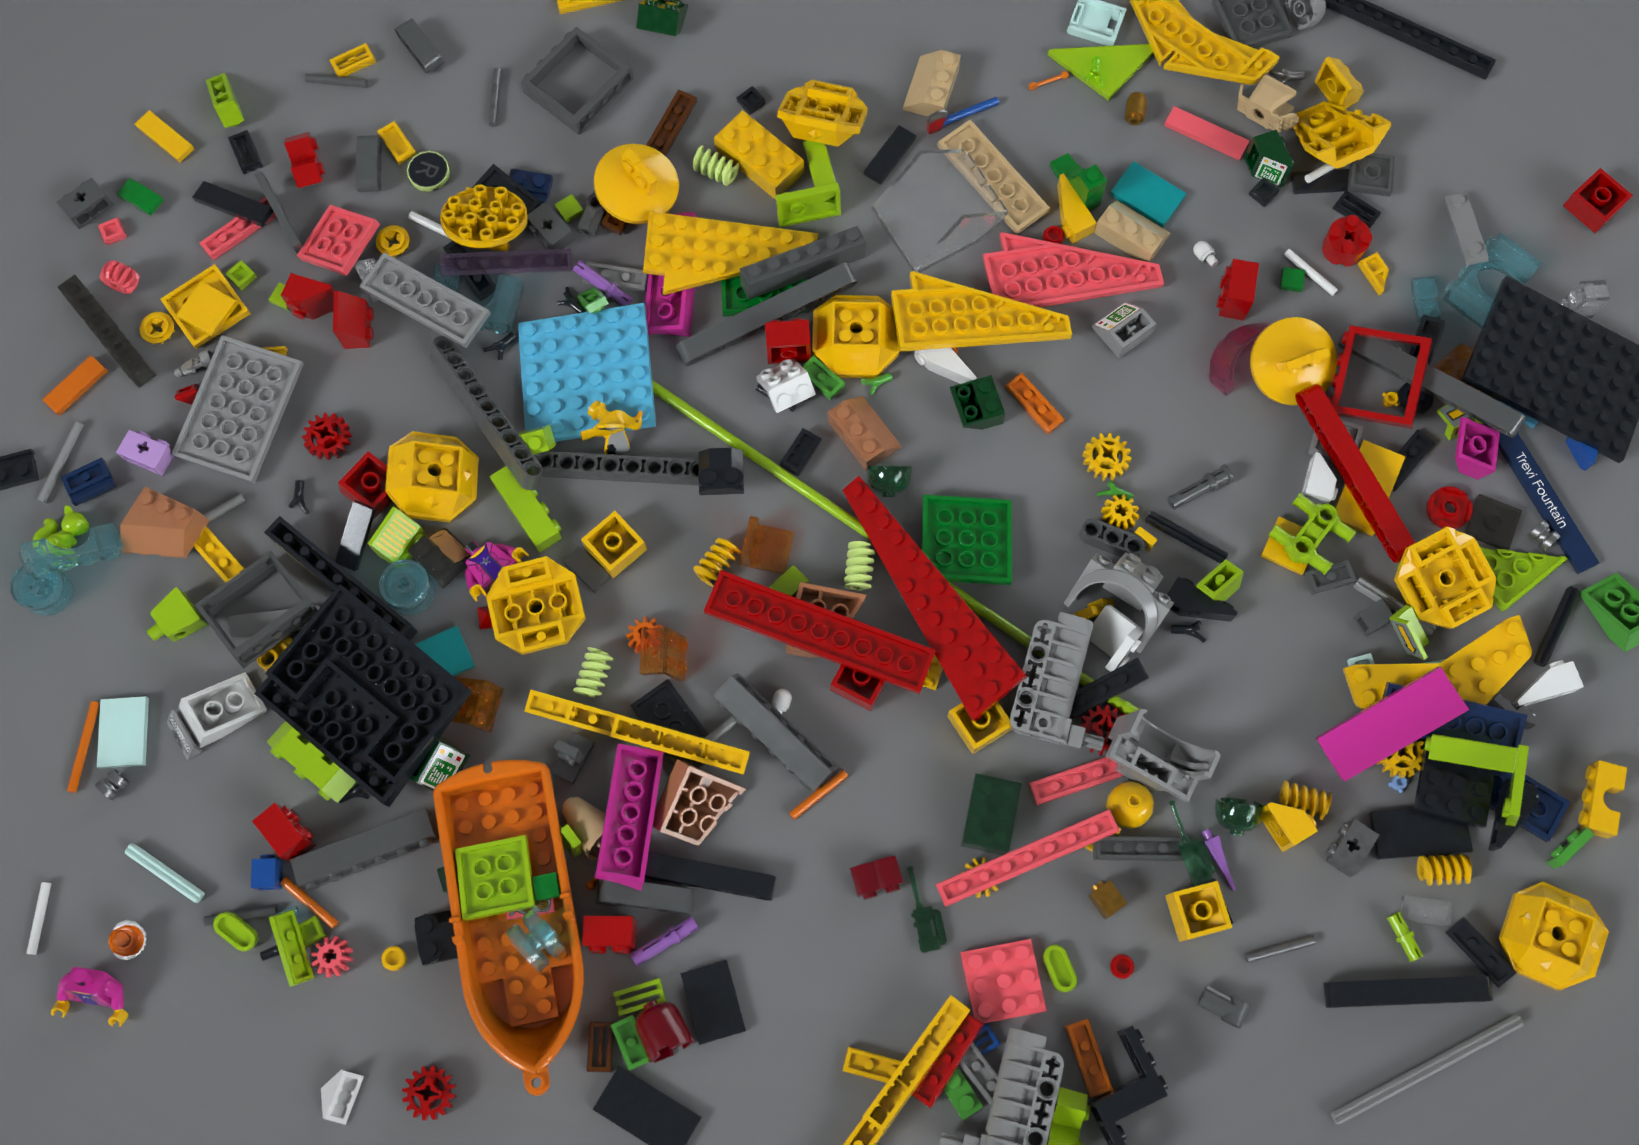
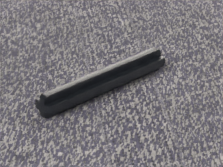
(1186, 537)
(1556, 626)

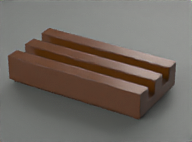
(600, 1068)

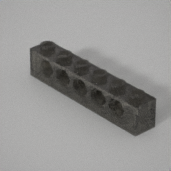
(107, 331)

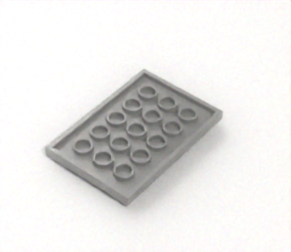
(237, 409)

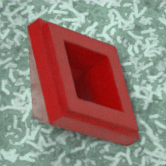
(187, 394)
(484, 618)

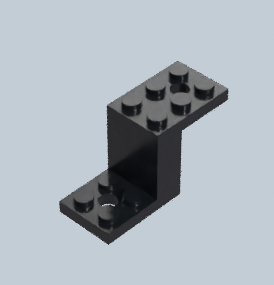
(1132, 1095)

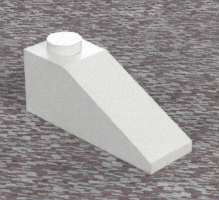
(945, 363)
(1555, 682)

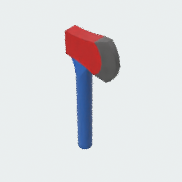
(941, 118)

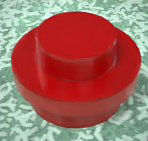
(1053, 234)
(1122, 966)

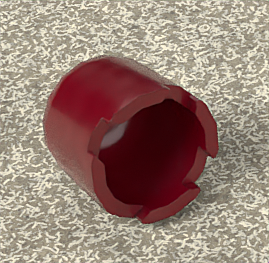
(662, 1030)

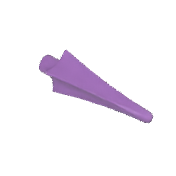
(1216, 852)

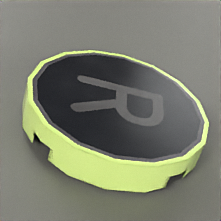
(428, 171)

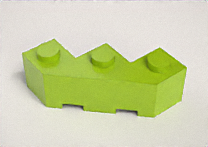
(310, 762)
(1068, 1117)

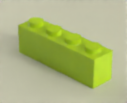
(527, 510)

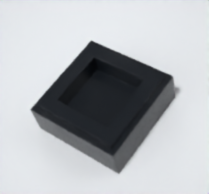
(751, 100)
(1263, 192)

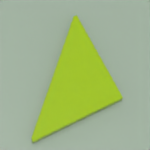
(1116, 64)
(1517, 573)

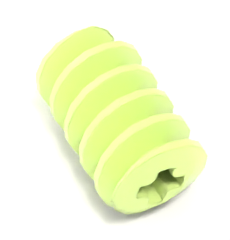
(713, 167)
(858, 566)
(592, 673)

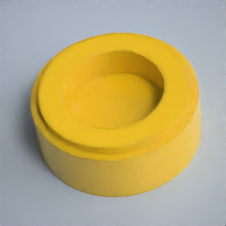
(394, 958)

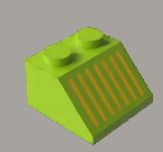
(395, 537)

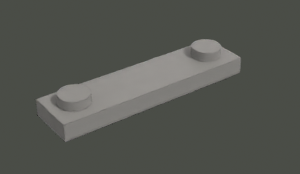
(1466, 228)

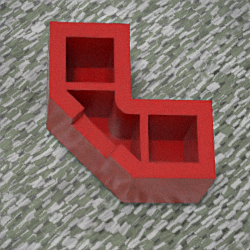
(304, 159)

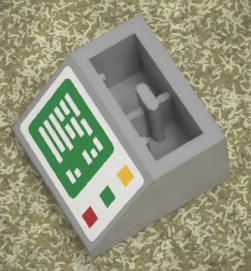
(1124, 328)

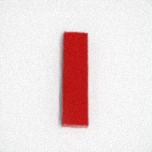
(947, 1062)

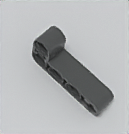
(650, 897)

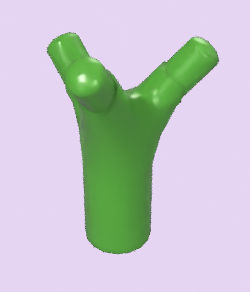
(876, 381)
(1114, 490)

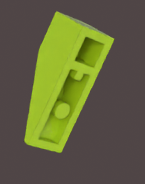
(224, 100)

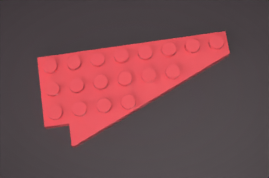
(1058, 274)

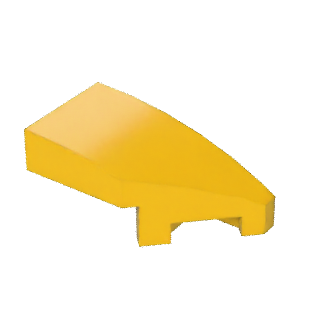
(1094, 608)

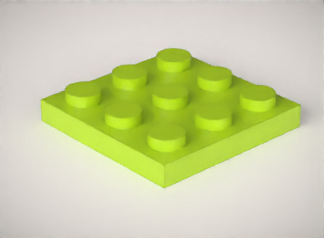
(495, 878)

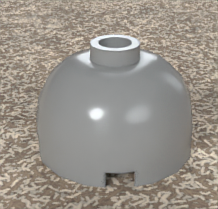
(1305, 12)

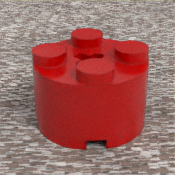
(1346, 241)

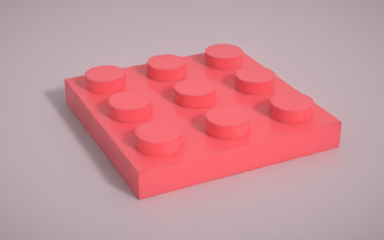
(338, 240)
(1003, 981)

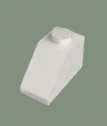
(1319, 481)

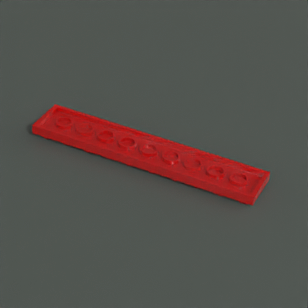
(820, 631)

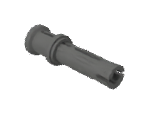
(1209, 483)

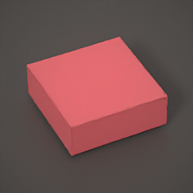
(112, 231)

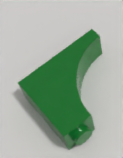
(1088, 182)

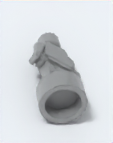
(194, 364)

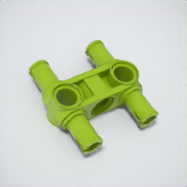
(1312, 533)

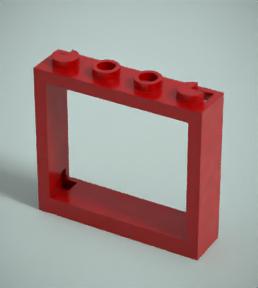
(1343, 361)

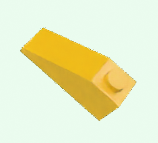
(1074, 215)

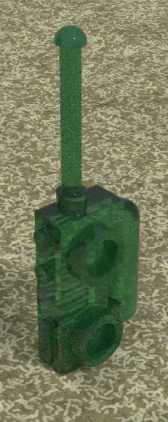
(1194, 854)
(922, 919)

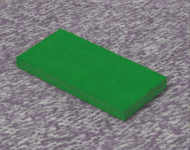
(735, 300)

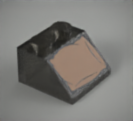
(440, 555)

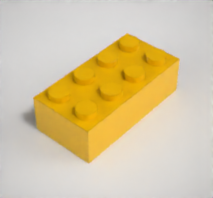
(759, 154)

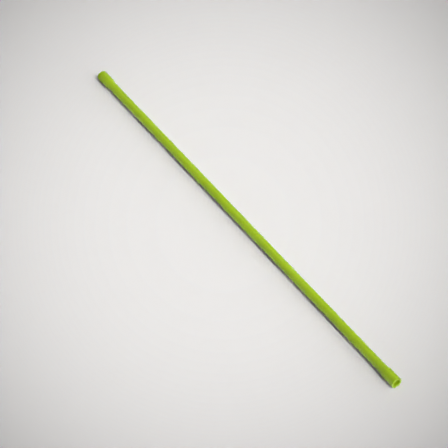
(1123, 706)

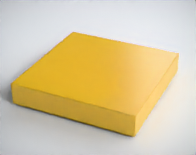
(207, 309)
(1275, 551)

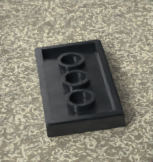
(668, 709)
(1417, 834)
(645, 1111)

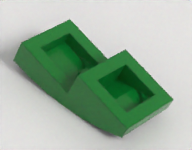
(140, 197)

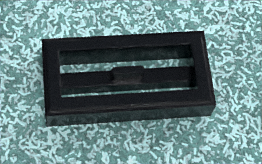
(251, 165)
(1347, 209)

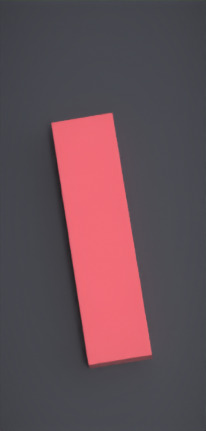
(1206, 133)
(231, 235)
(1073, 780)

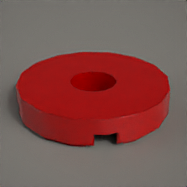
(1438, 513)

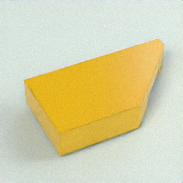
(1375, 271)

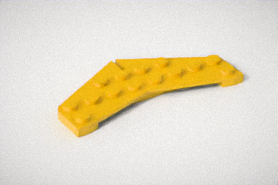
(1196, 48)
(1474, 671)

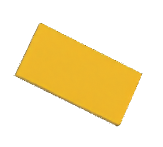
(1386, 467)

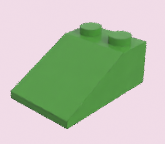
(1616, 609)

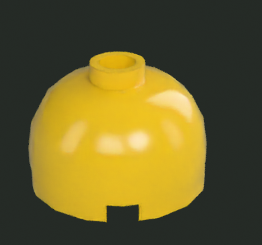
(1130, 804)

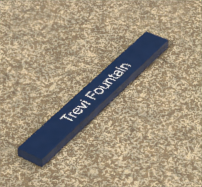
(1547, 502)

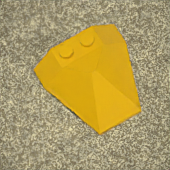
(1339, 134)

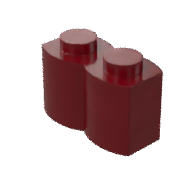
(876, 877)

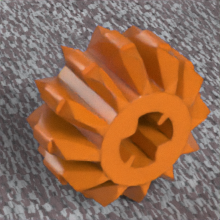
(635, 634)

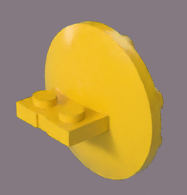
(635, 181)
(484, 217)
(1292, 358)

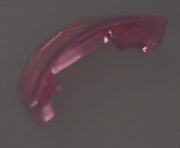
(1227, 352)

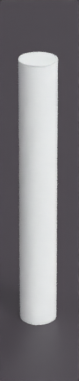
(1318, 173)
(426, 222)
(1313, 274)
(38, 918)

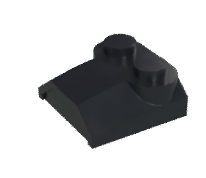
(721, 471)
(435, 938)

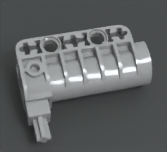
(1055, 683)
(1017, 1093)

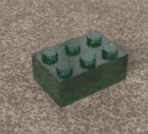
(991, 814)

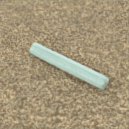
(164, 873)

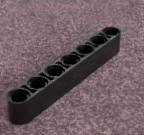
(710, 876)
(1407, 991)

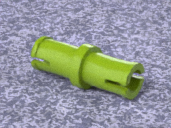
(1404, 936)

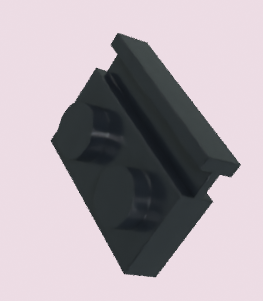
(18, 469)

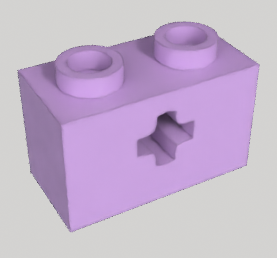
(145, 452)

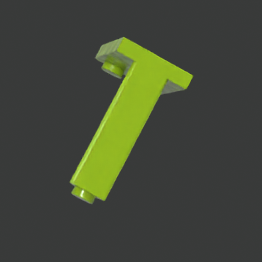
(815, 202)
(1488, 757)

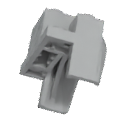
(1130, 582)
(1157, 757)

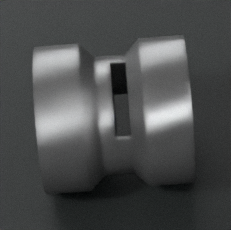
(1543, 535)
(112, 784)

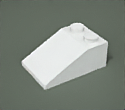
(220, 709)

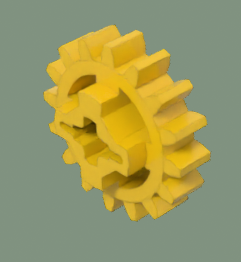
(1108, 447)
(1407, 759)

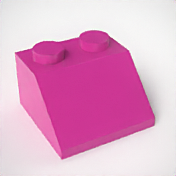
(1476, 449)

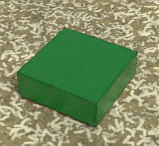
(1292, 279)
(546, 886)

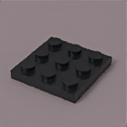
(1454, 791)

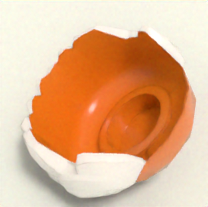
(127, 940)

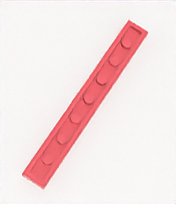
(1027, 858)

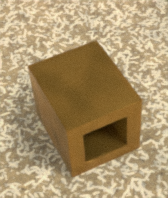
(1106, 898)

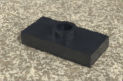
(800, 452)

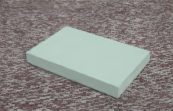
(122, 732)

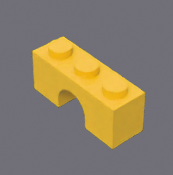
(1595, 815)

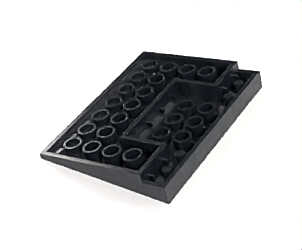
(363, 694)

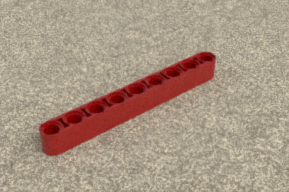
(1354, 471)

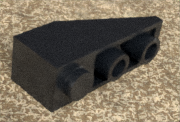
(1194, 603)

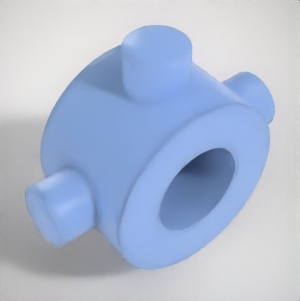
(1398, 783)

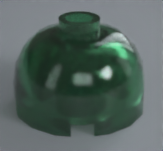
(889, 479)
(1238, 814)

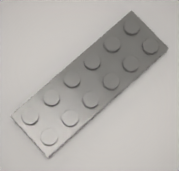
(425, 300)

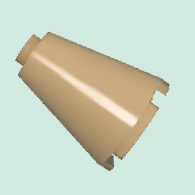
(586, 823)

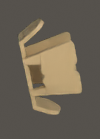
(1270, 104)

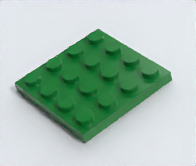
(968, 538)

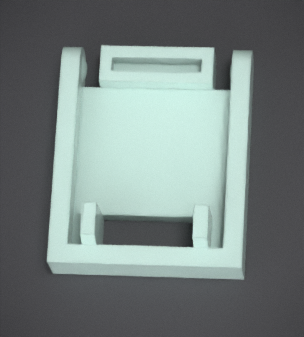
(1093, 19)

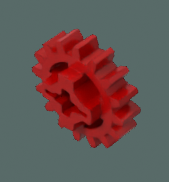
(331, 443)
(1094, 728)
(428, 1102)

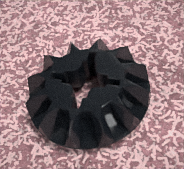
(1424, 403)

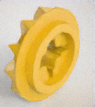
(390, 233)
(158, 319)

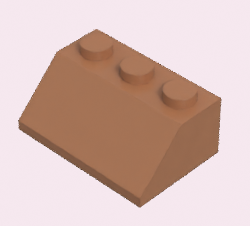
(862, 431)

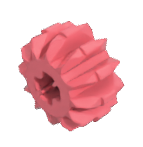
(119, 277)
(329, 948)

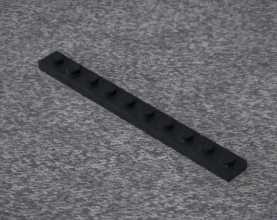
(1415, 35)

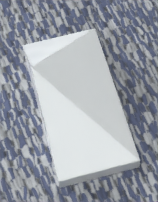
(339, 1096)

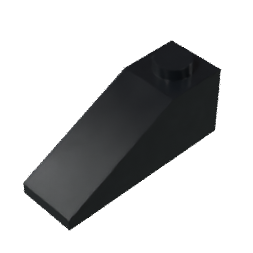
(481, 285)
(1430, 328)
(1502, 832)

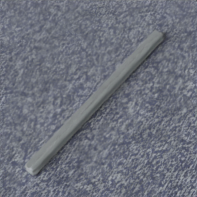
(1426, 1069)

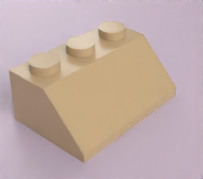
(932, 82)
(1131, 232)

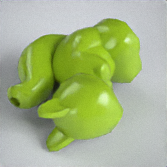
(72, 525)

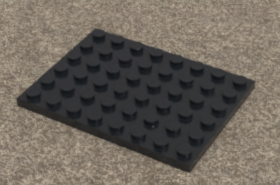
(1558, 369)

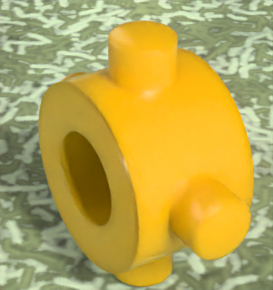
(1390, 399)

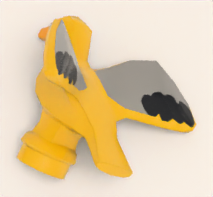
(611, 427)

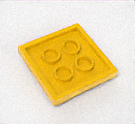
(213, 277)

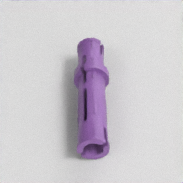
(610, 290)
(669, 938)

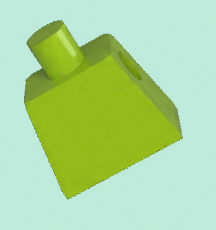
(175, 617)

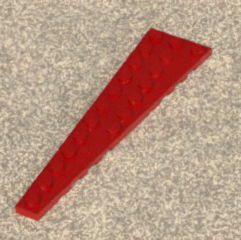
(963, 645)

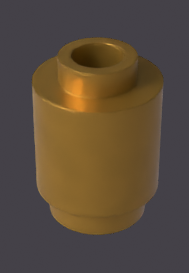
(1136, 108)

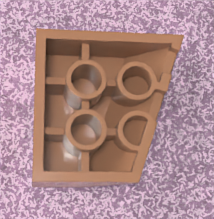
(160, 526)
(832, 599)
(693, 802)

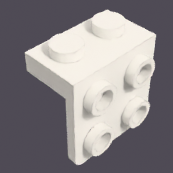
(786, 384)
(1115, 636)

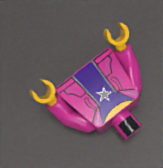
(486, 564)
(92, 988)

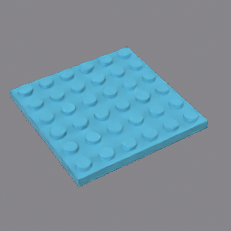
(584, 360)

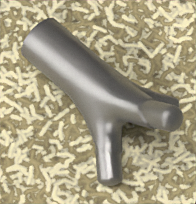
(1288, 75)

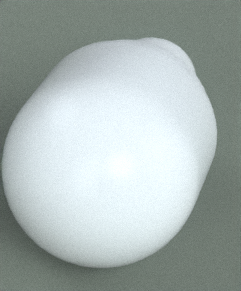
(1205, 253)
(781, 700)

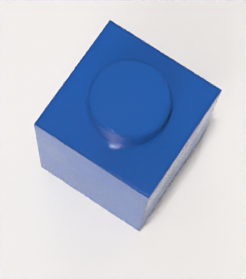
(266, 873)

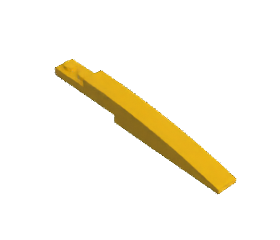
(637, 731)
(909, 1074)

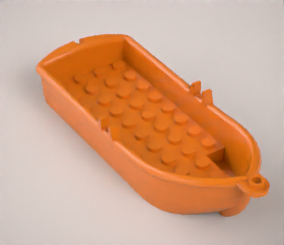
(512, 1004)

